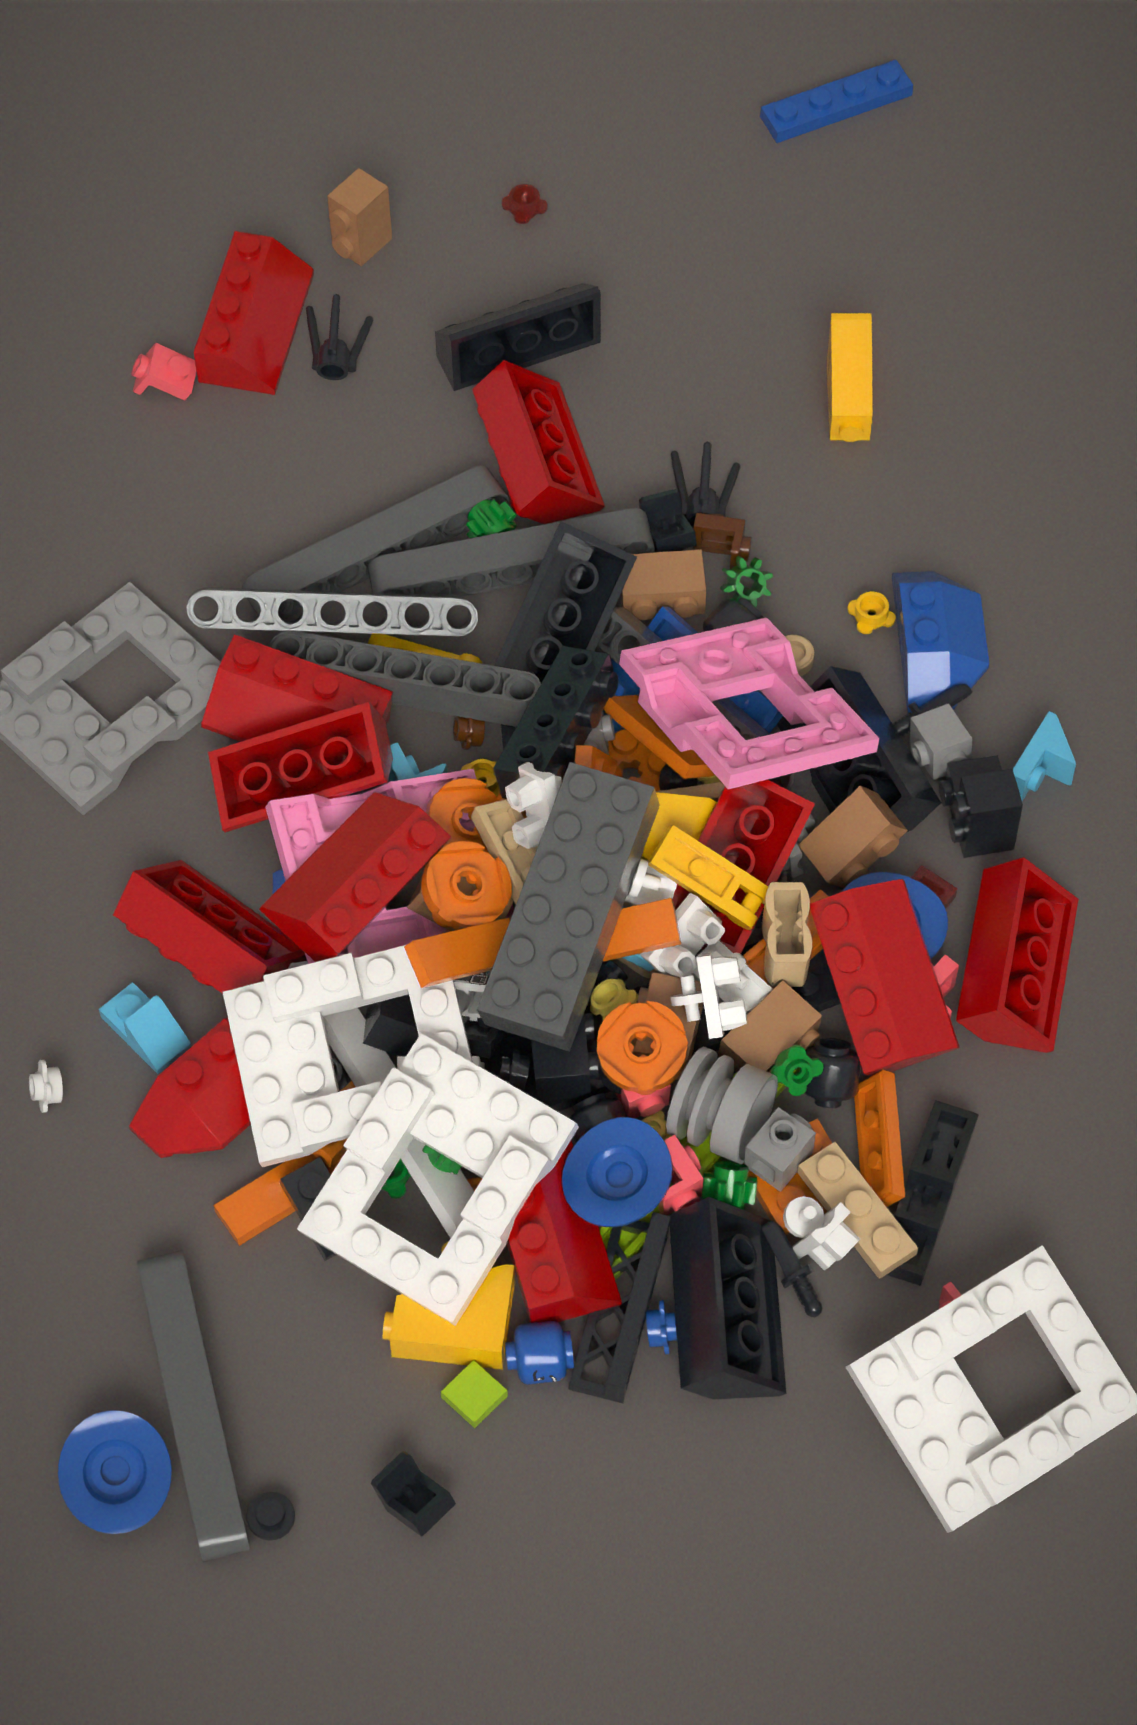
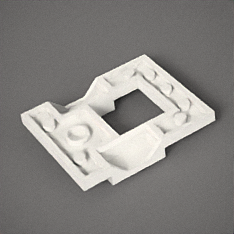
(287, 1053)
(471, 1121)
(942, 1423)

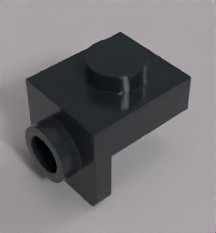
(666, 521)
(411, 1494)

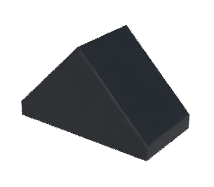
(391, 1026)

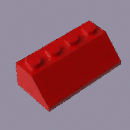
(252, 315)
(536, 445)
(271, 690)
(317, 757)
(757, 832)
(354, 875)
(203, 927)
(1017, 957)
(884, 976)
(559, 1255)

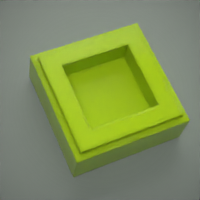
(474, 1394)

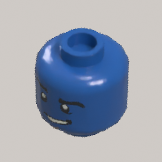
(540, 1352)

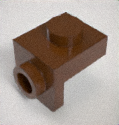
(722, 536)

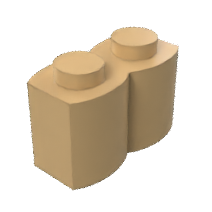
(786, 933)

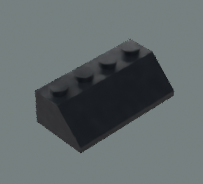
(520, 334)
(566, 600)
(888, 771)
(726, 1303)

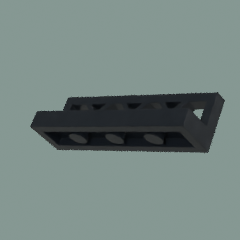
(635, 1315)

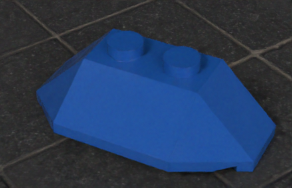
(938, 634)

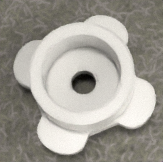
(46, 1086)

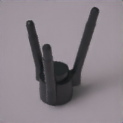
(333, 357)
(703, 498)

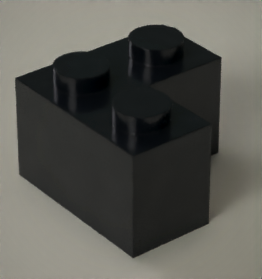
(982, 805)

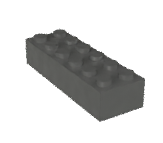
(569, 906)

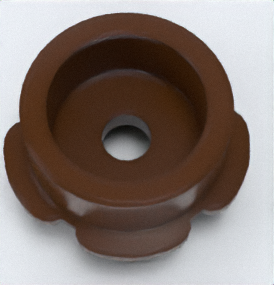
(469, 732)

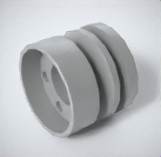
(718, 1104)

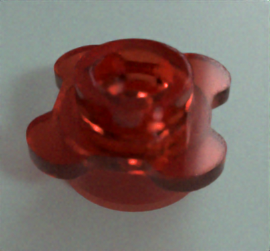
(524, 203)

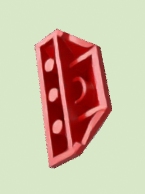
(195, 1100)

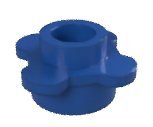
(661, 1327)

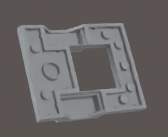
(64, 734)

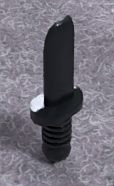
(952, 696)
(792, 1268)

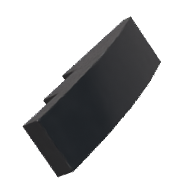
(932, 1183)

